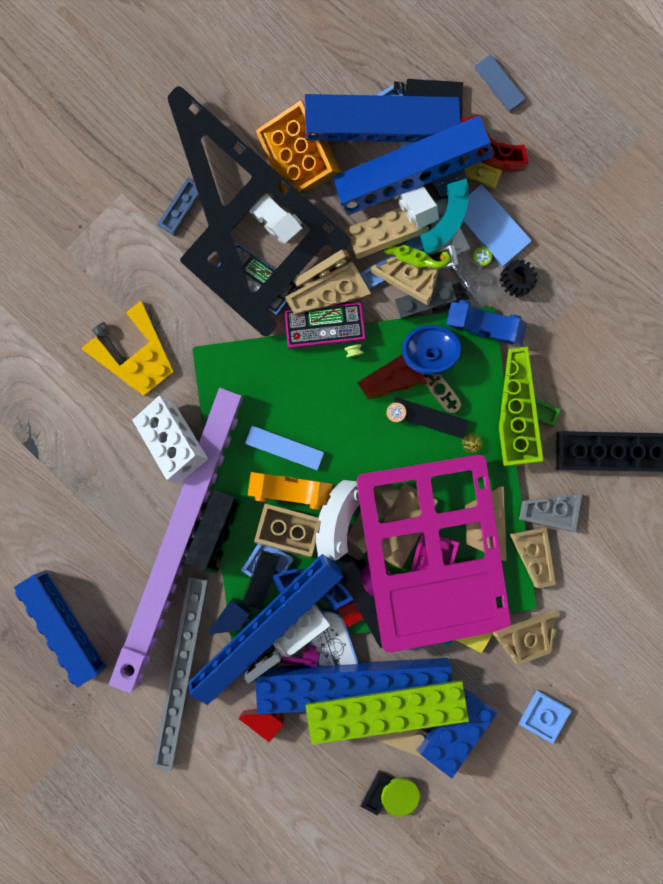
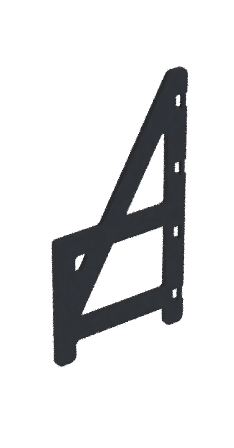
(230, 279)

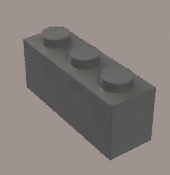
(441, 295)

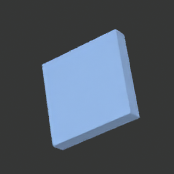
(545, 717)

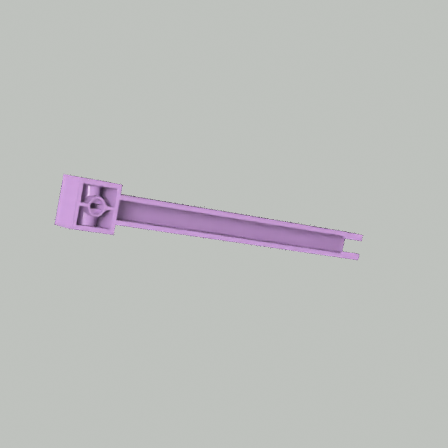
(174, 545)

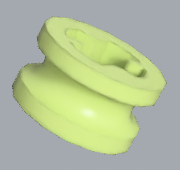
(354, 350)

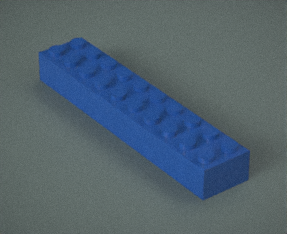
(292, 687)

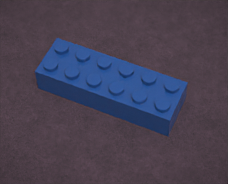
(60, 628)

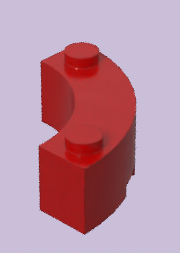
(505, 156)

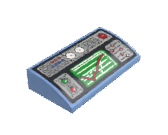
(257, 273)

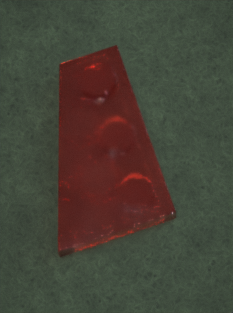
(390, 378)

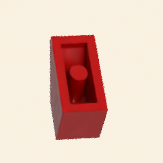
(263, 724)

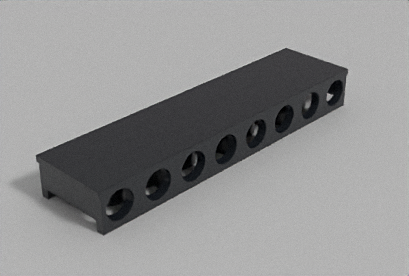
(609, 451)

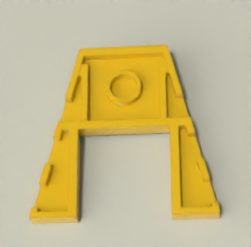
(147, 366)

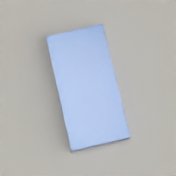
(494, 226)

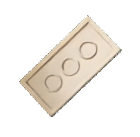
(382, 232)
(406, 506)

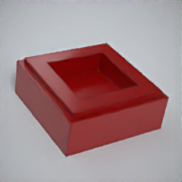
(350, 614)

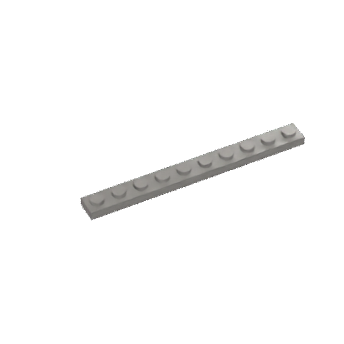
(180, 673)

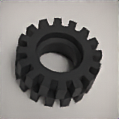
(527, 274)

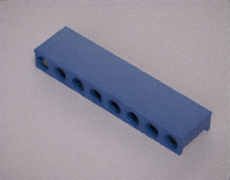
(378, 116)
(411, 162)

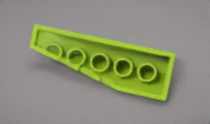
(518, 414)

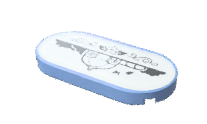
(335, 642)

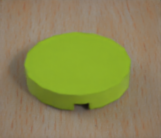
(400, 797)

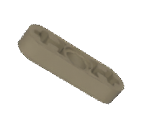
(447, 389)

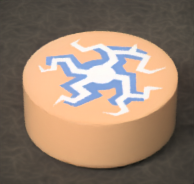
(396, 412)

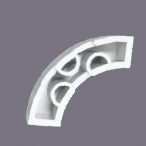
(277, 220)
(336, 519)

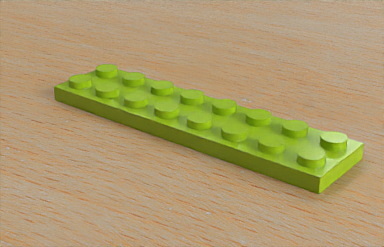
(387, 712)

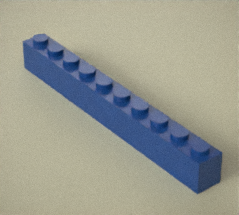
(265, 629)

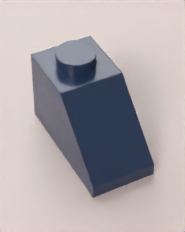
(231, 618)

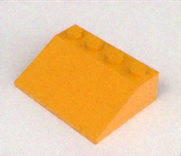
(296, 160)

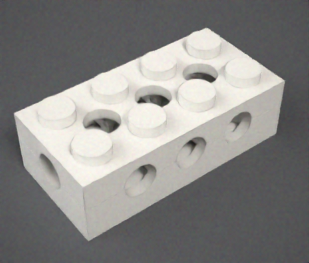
(169, 439)

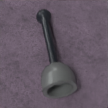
(102, 331)

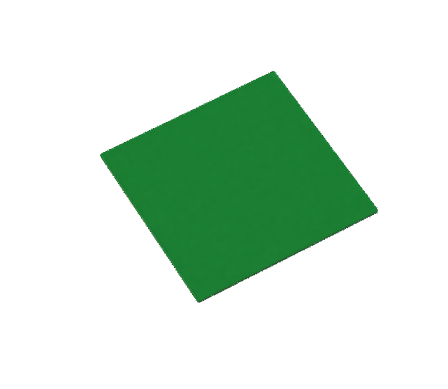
(317, 402)

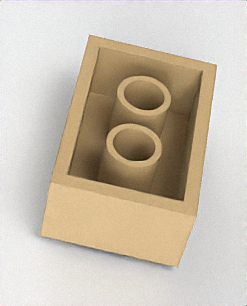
(287, 531)

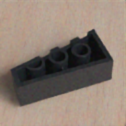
(212, 532)

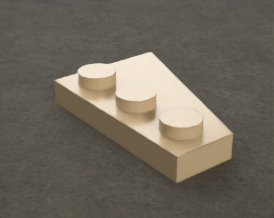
(324, 268)
(536, 555)

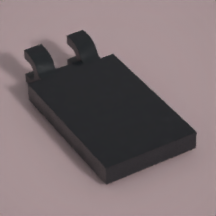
(430, 88)

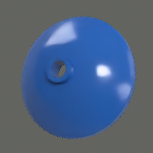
(431, 342)

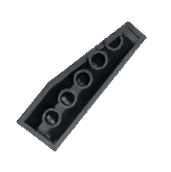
(351, 572)

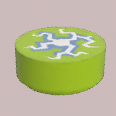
(482, 256)

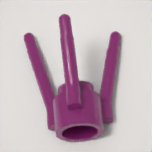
(309, 657)

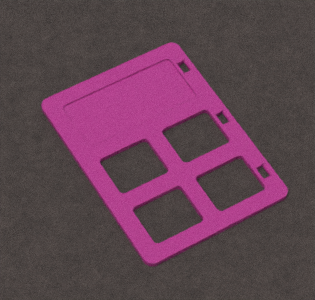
(442, 599)

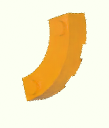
(289, 489)

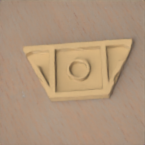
(408, 278)
(473, 530)
(528, 638)

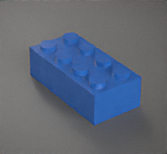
(451, 744)

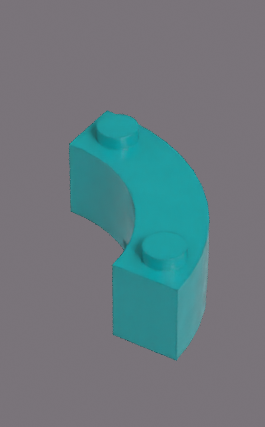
(453, 217)

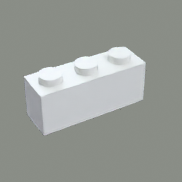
(418, 205)

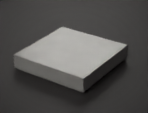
(262, 664)

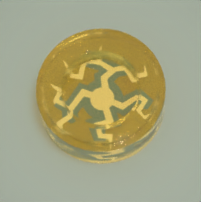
(472, 443)

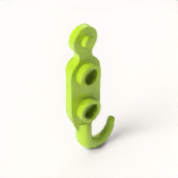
(417, 258)

